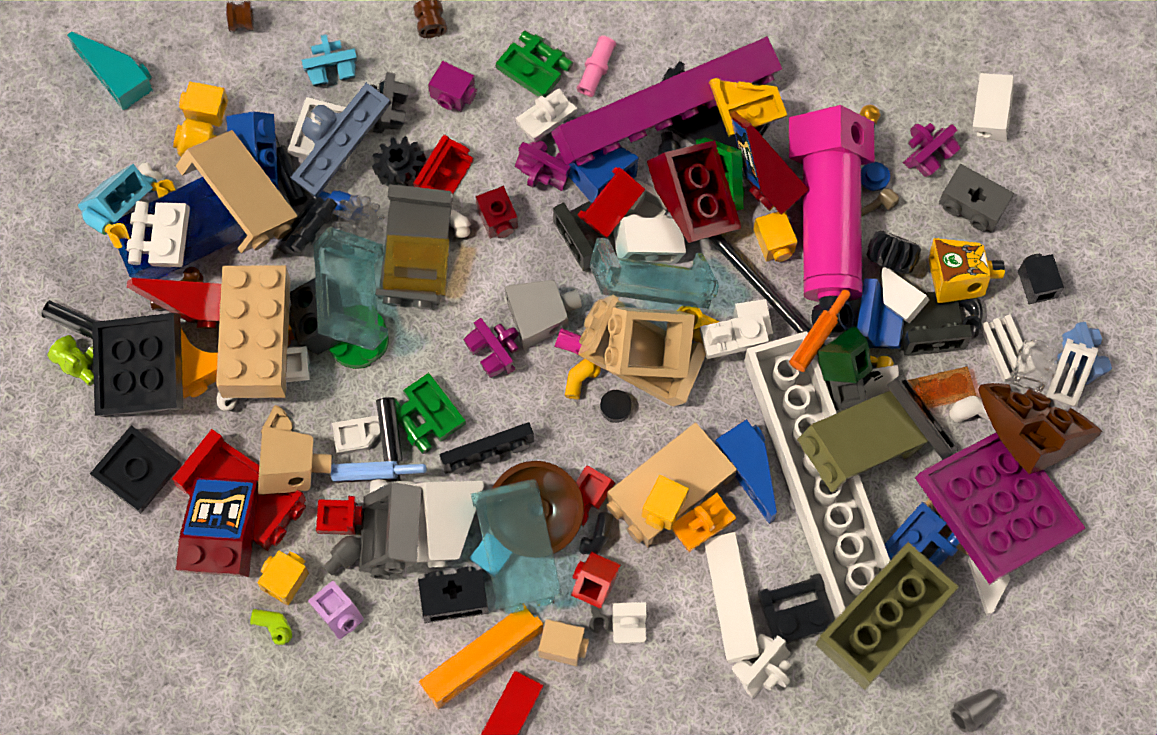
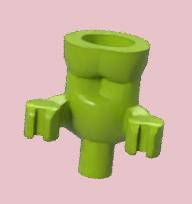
(71, 359)

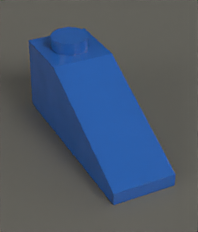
(748, 453)

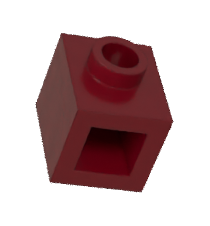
(497, 213)

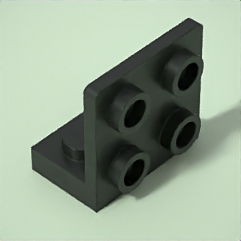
(577, 233)
(936, 329)

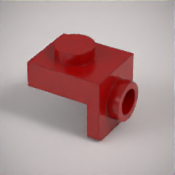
(338, 516)

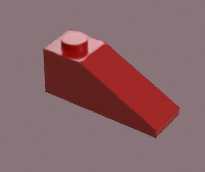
(192, 300)

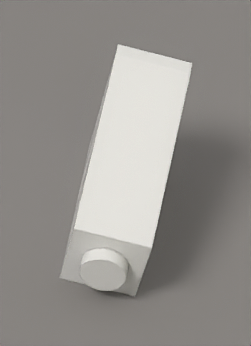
(444, 520)

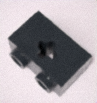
(435, 596)

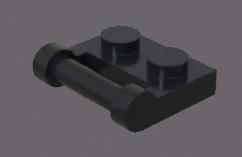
(801, 620)

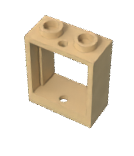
(677, 342)

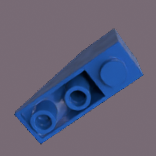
(257, 134)

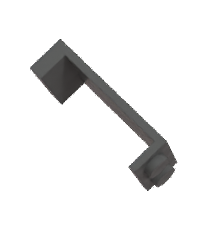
(416, 214)

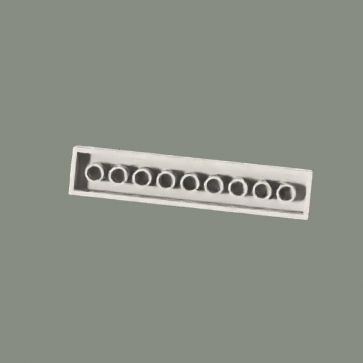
(838, 523)

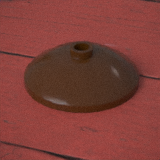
(559, 496)

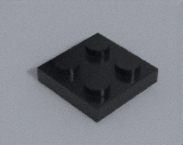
(135, 469)

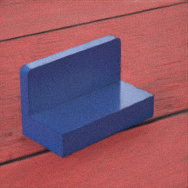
(875, 321)

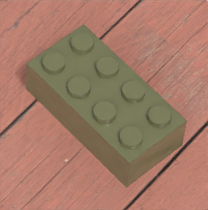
(886, 616)

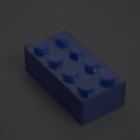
(208, 228)

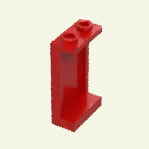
(219, 460)

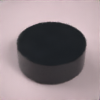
(615, 406)

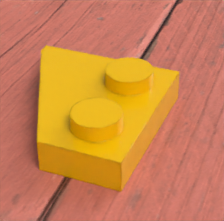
(753, 102)

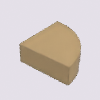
(278, 419)

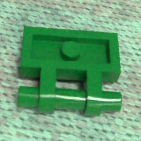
(529, 70)
(434, 408)

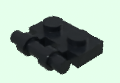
(307, 225)

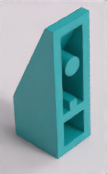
(114, 69)

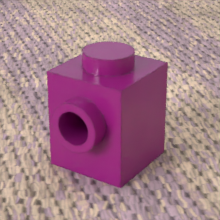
(452, 87)

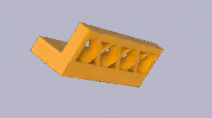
(481, 656)

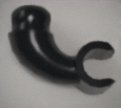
(975, 310)

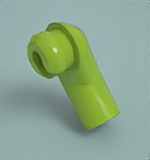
(276, 624)

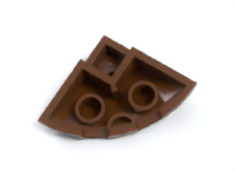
(1033, 429)

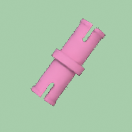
(596, 66)

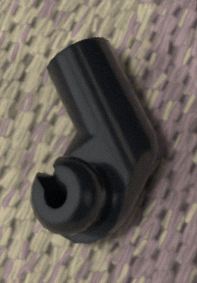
(600, 537)

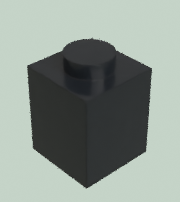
(1040, 278)

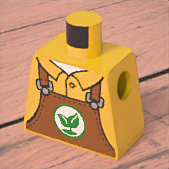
(961, 269)

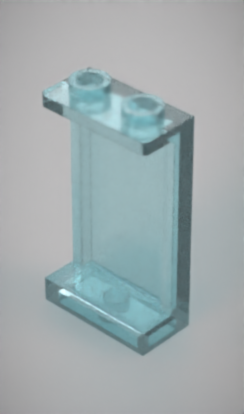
(652, 280)
(347, 288)
(517, 546)

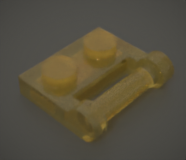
(416, 253)

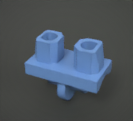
(1091, 338)

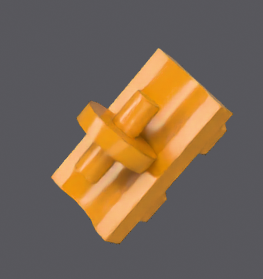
(703, 522)

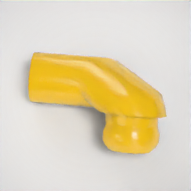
(577, 375)

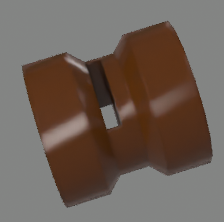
(430, 19)

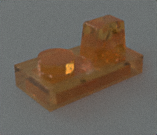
(944, 387)

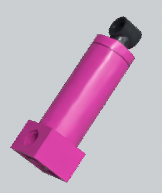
(832, 149)

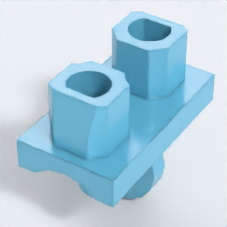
(316, 66)

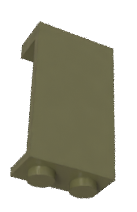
(860, 439)

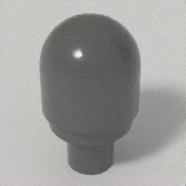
(343, 554)

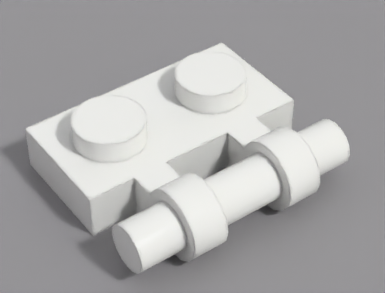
(167, 237)

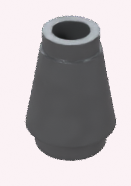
(973, 710)

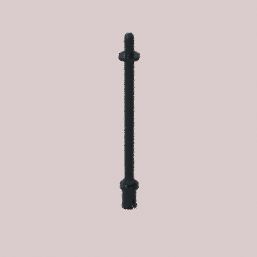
(760, 285)

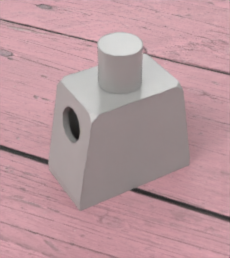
(539, 310)

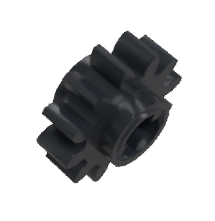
(398, 162)

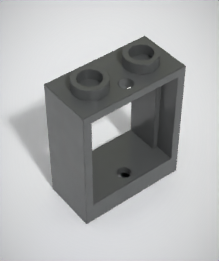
(390, 529)

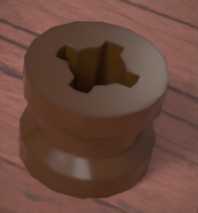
(240, 16)

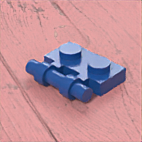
(919, 531)

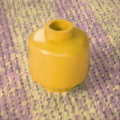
(190, 134)

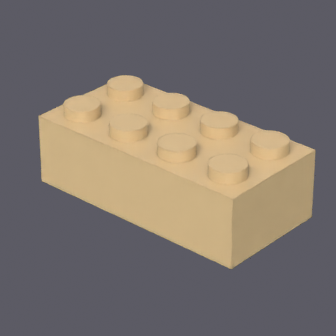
(253, 331)

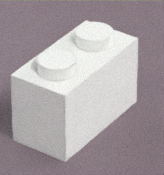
(649, 239)

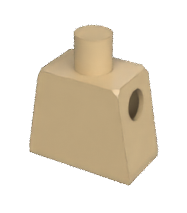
(288, 461)

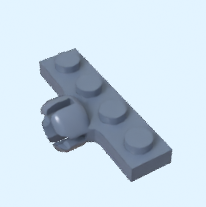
(337, 137)

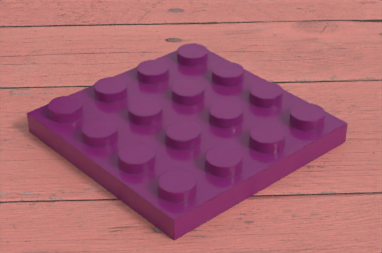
(998, 507)

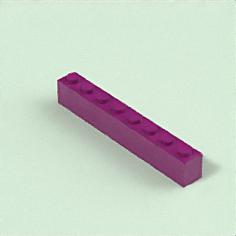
(662, 102)

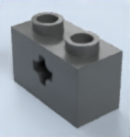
(991, 198)

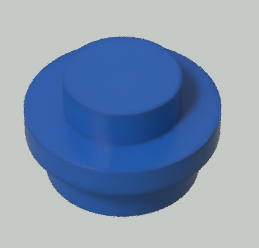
(875, 176)

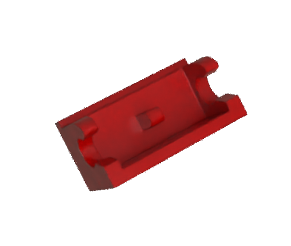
(445, 166)
(612, 203)

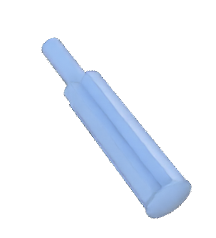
(373, 470)

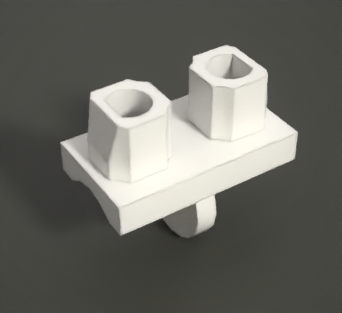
(546, 115)
(767, 670)

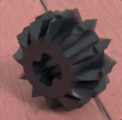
(893, 252)

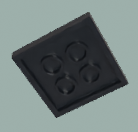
(137, 364)

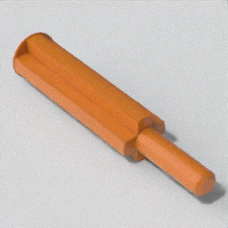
(818, 334)

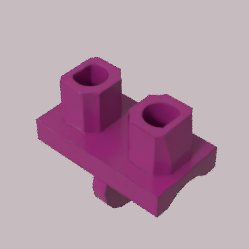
(942, 141)
(541, 166)
(483, 337)

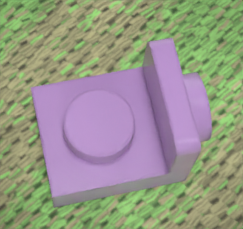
(336, 610)

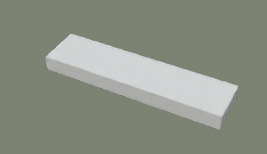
(732, 598)

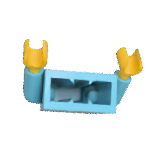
(117, 196)

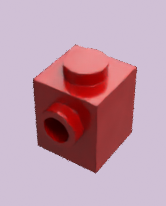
(594, 579)

